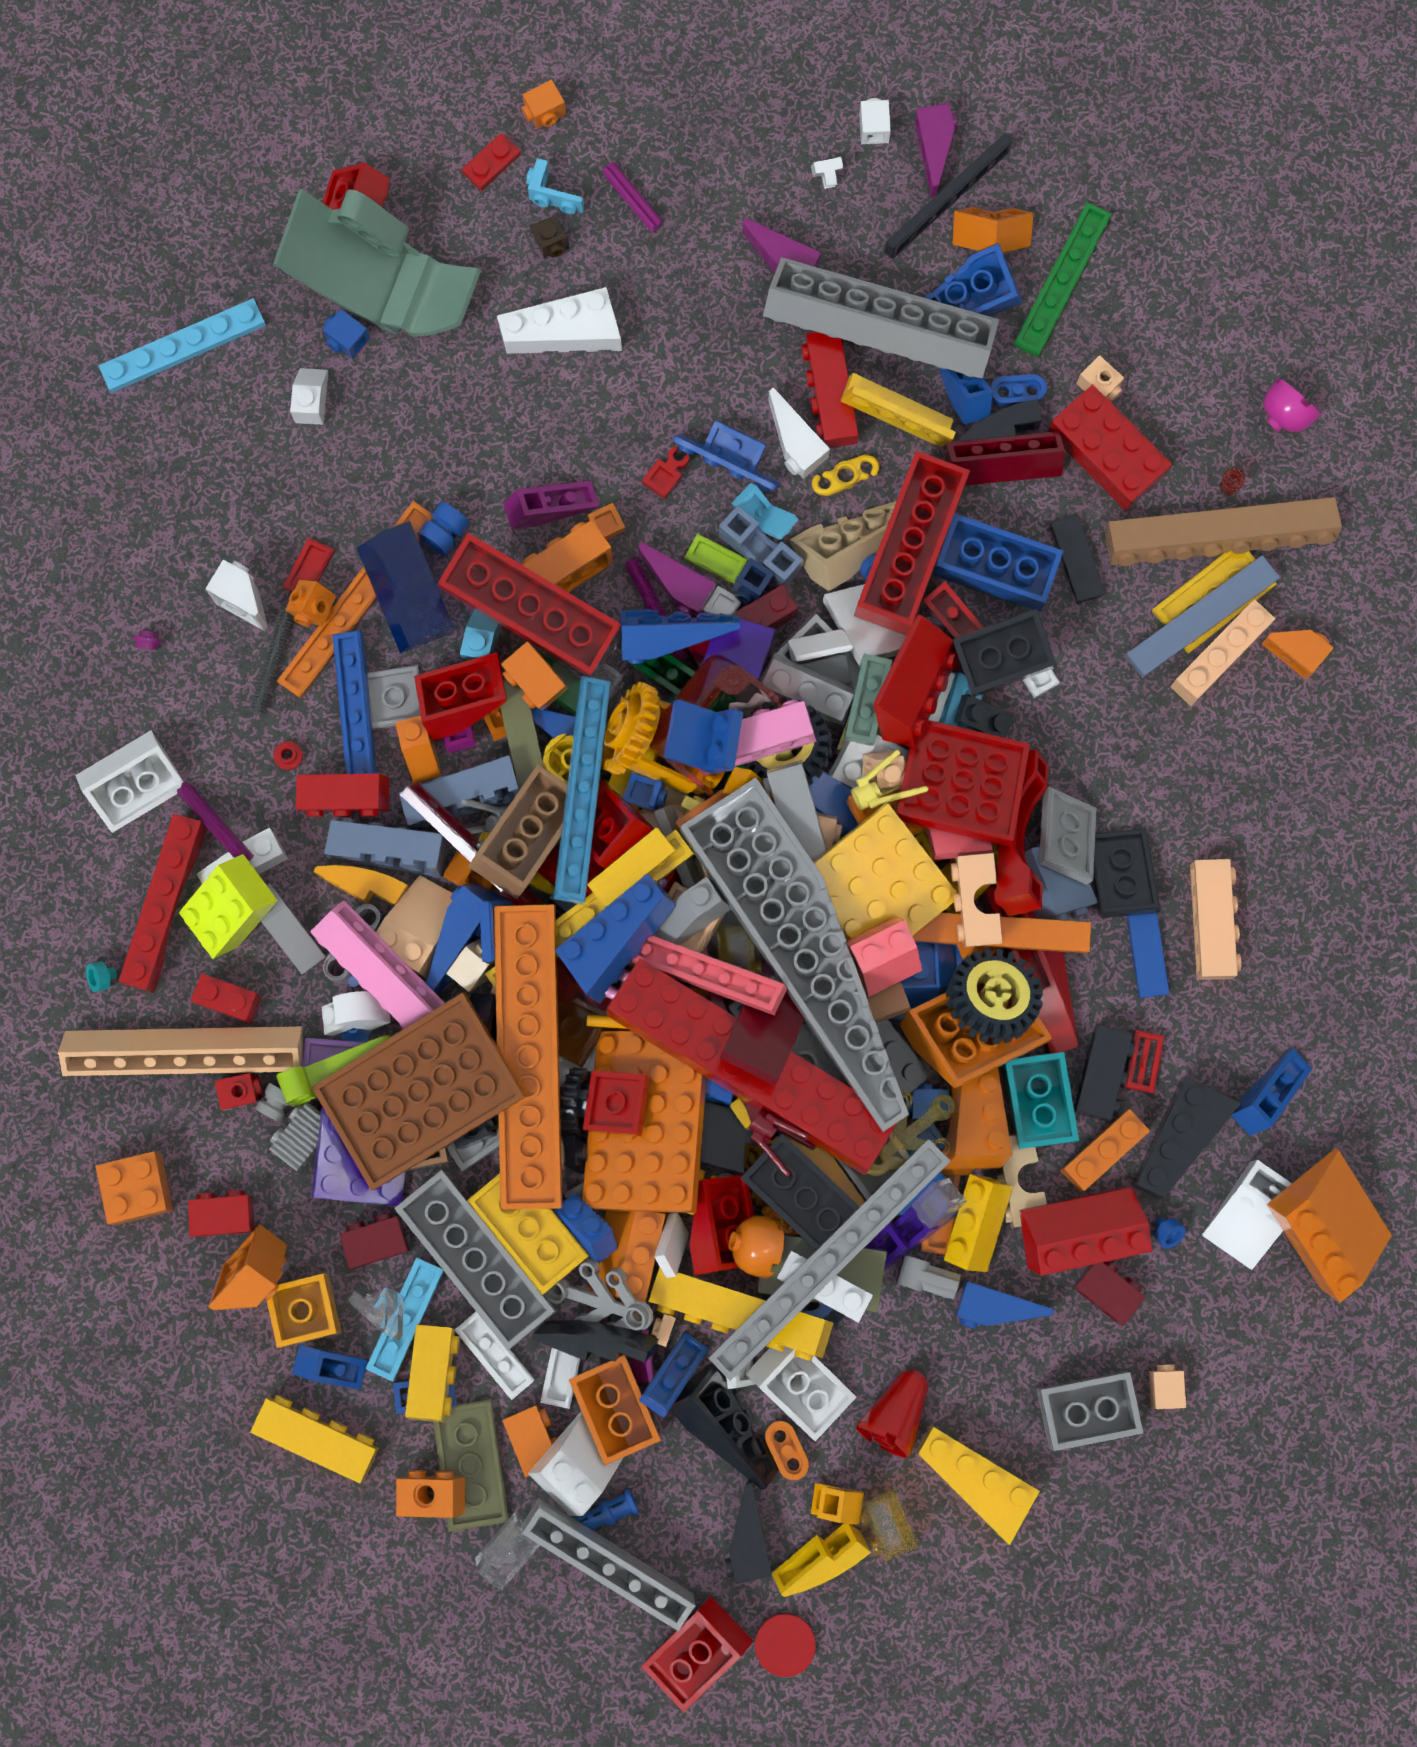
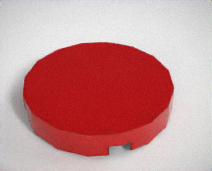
(785, 1645)

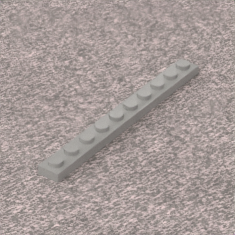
(828, 1260)

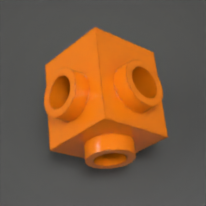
(310, 603)

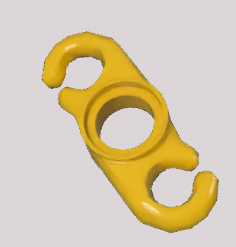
(836, 484)

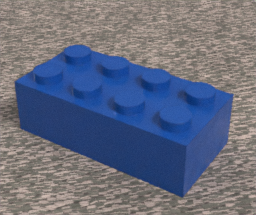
(998, 563)

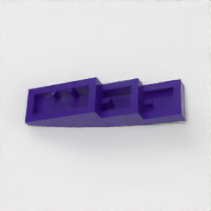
(902, 1236)

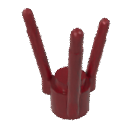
(766, 1125)

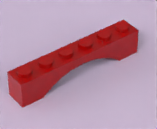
(1017, 884)
(154, 924)

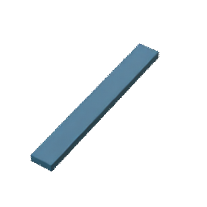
(582, 790)

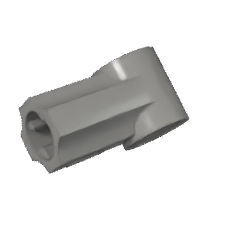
(922, 1276)

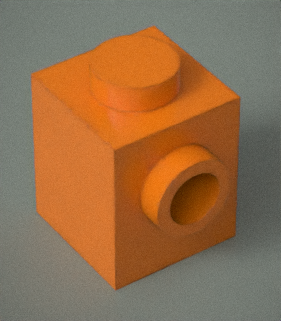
(543, 105)

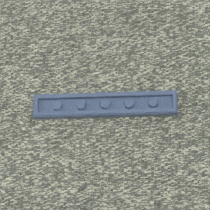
(1202, 616)

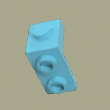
(544, 196)
(770, 518)

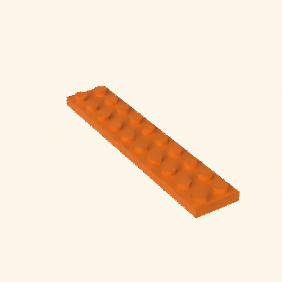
(531, 1048)

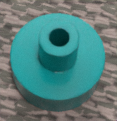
(99, 976)

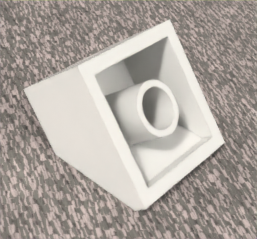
(237, 593)

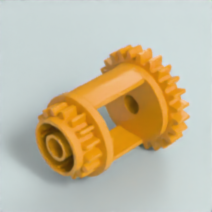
(630, 734)

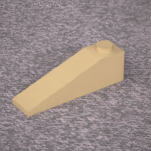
(837, 551)

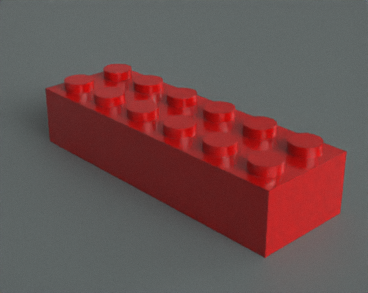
(911, 543)
(528, 605)

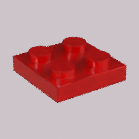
(616, 1103)

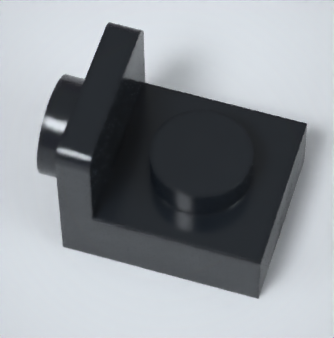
(575, 1153)

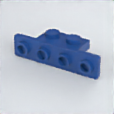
(733, 450)

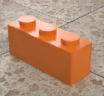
(1104, 1150)

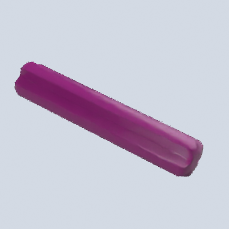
(632, 197)

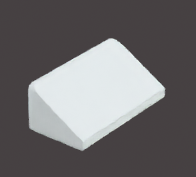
(819, 645)

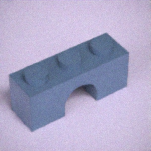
(747, 538)

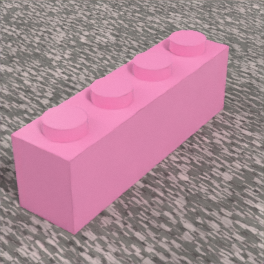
(773, 732)

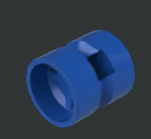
(444, 527)

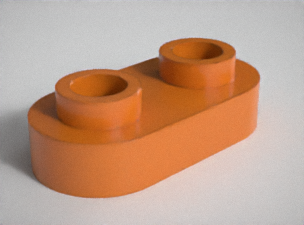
(786, 1450)

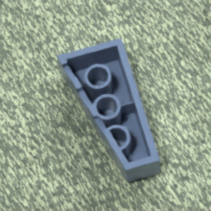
(487, 783)
(387, 847)

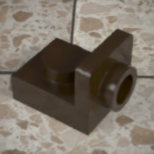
(550, 237)

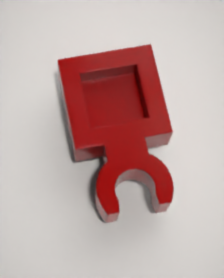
(664, 476)

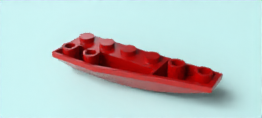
(1051, 969)

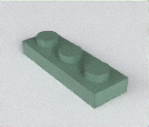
(862, 719)

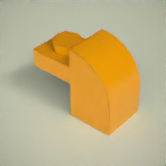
(837, 1504)

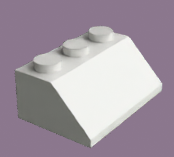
(130, 781)

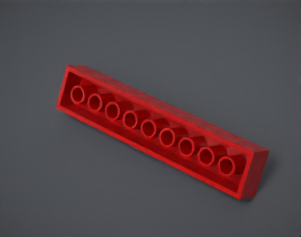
(696, 1035)

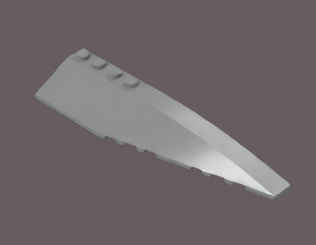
(797, 931)

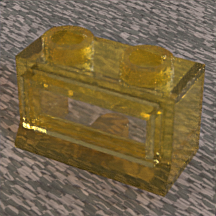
(737, 948)
(888, 1525)

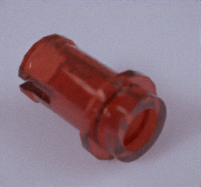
(1227, 481)

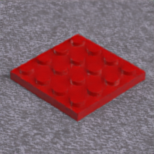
(971, 783)

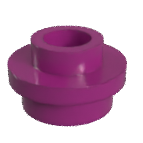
(147, 640)

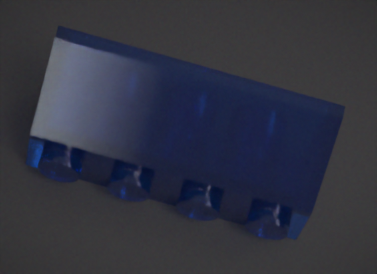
(405, 587)

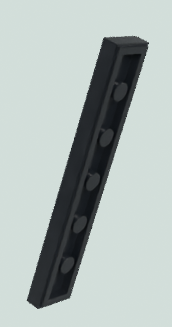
(948, 196)

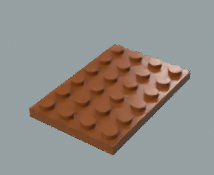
(418, 1091)

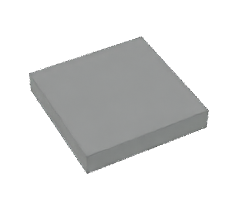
(393, 696)

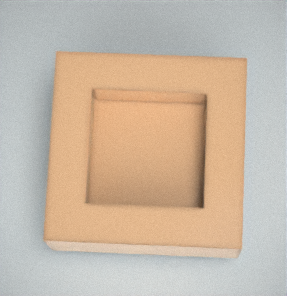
(663, 1328)

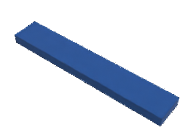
(354, 703)

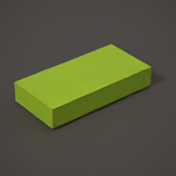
(715, 559)

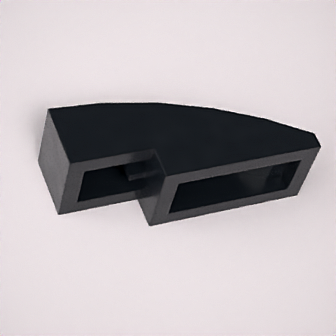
(1007, 422)

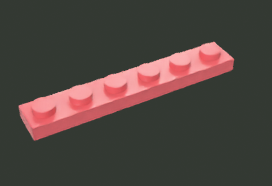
(713, 974)

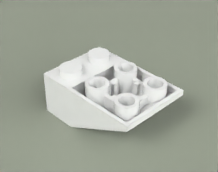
(1244, 1221)

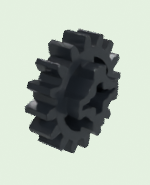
(574, 1099)

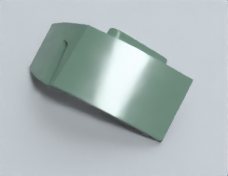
(367, 267)

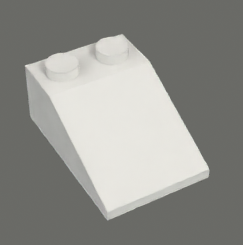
(801, 1389)
(573, 1469)

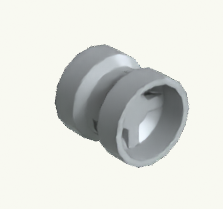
(273, 1104)

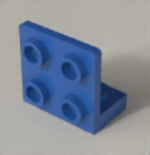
(703, 737)

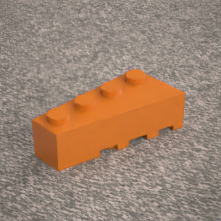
(979, 1125)

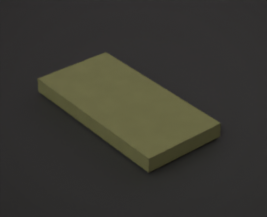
(863, 1270)
(471, 1449)

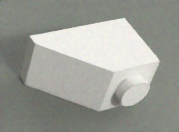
(309, 396)

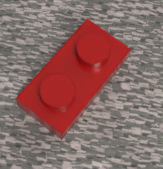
(491, 162)

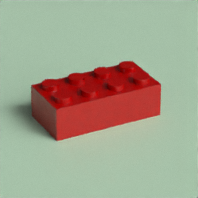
(1110, 447)

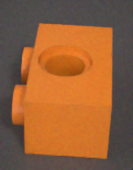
(413, 1497)

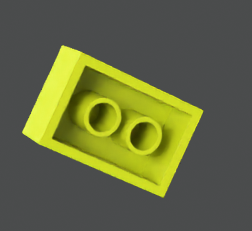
(228, 906)

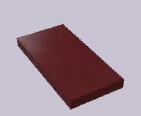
(763, 1040)

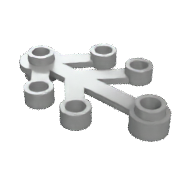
(603, 1299)

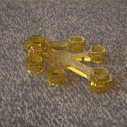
(905, 1138)

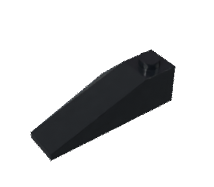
(719, 1422)

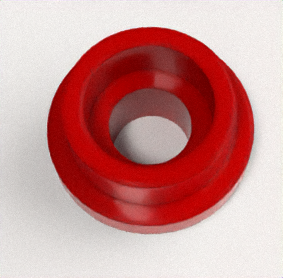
(291, 763)

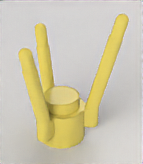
(869, 795)

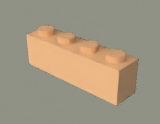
(1222, 652)
(1214, 919)

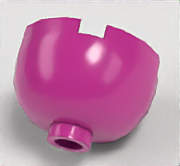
(1288, 408)

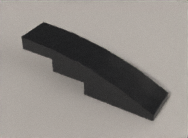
(586, 1337)

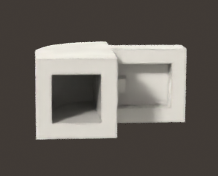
(351, 1011)

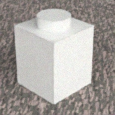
(874, 121)

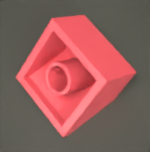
(884, 955)

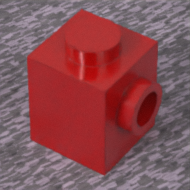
(238, 1090)

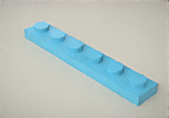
(182, 345)

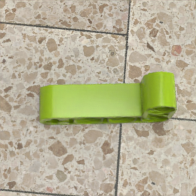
(298, 1081)

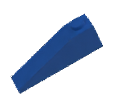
(649, 635)
(458, 930)

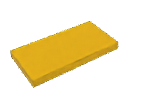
(1200, 586)
(531, 1237)

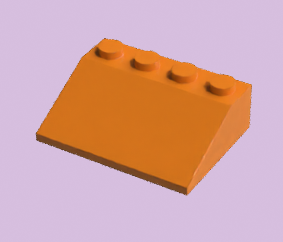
(953, 1051)
(1332, 1225)

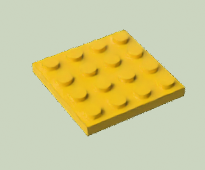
(882, 875)

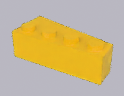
(987, 1488)

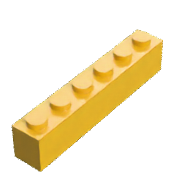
(730, 1309)

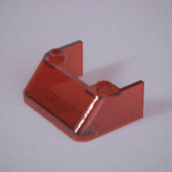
(710, 679)

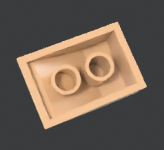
(416, 924)

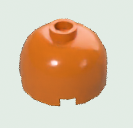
(757, 1245)

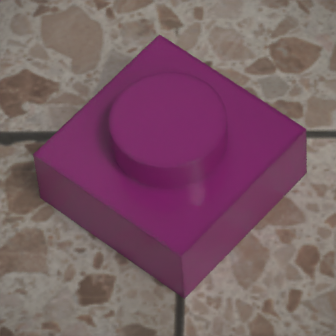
(461, 741)

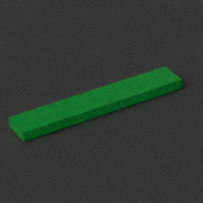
(1062, 279)

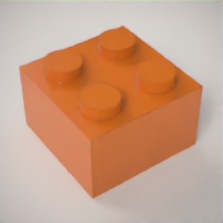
(134, 1188)

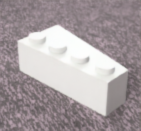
(562, 325)

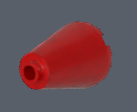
(896, 1414)

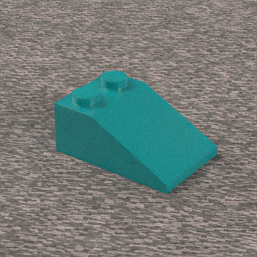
(1040, 1100)

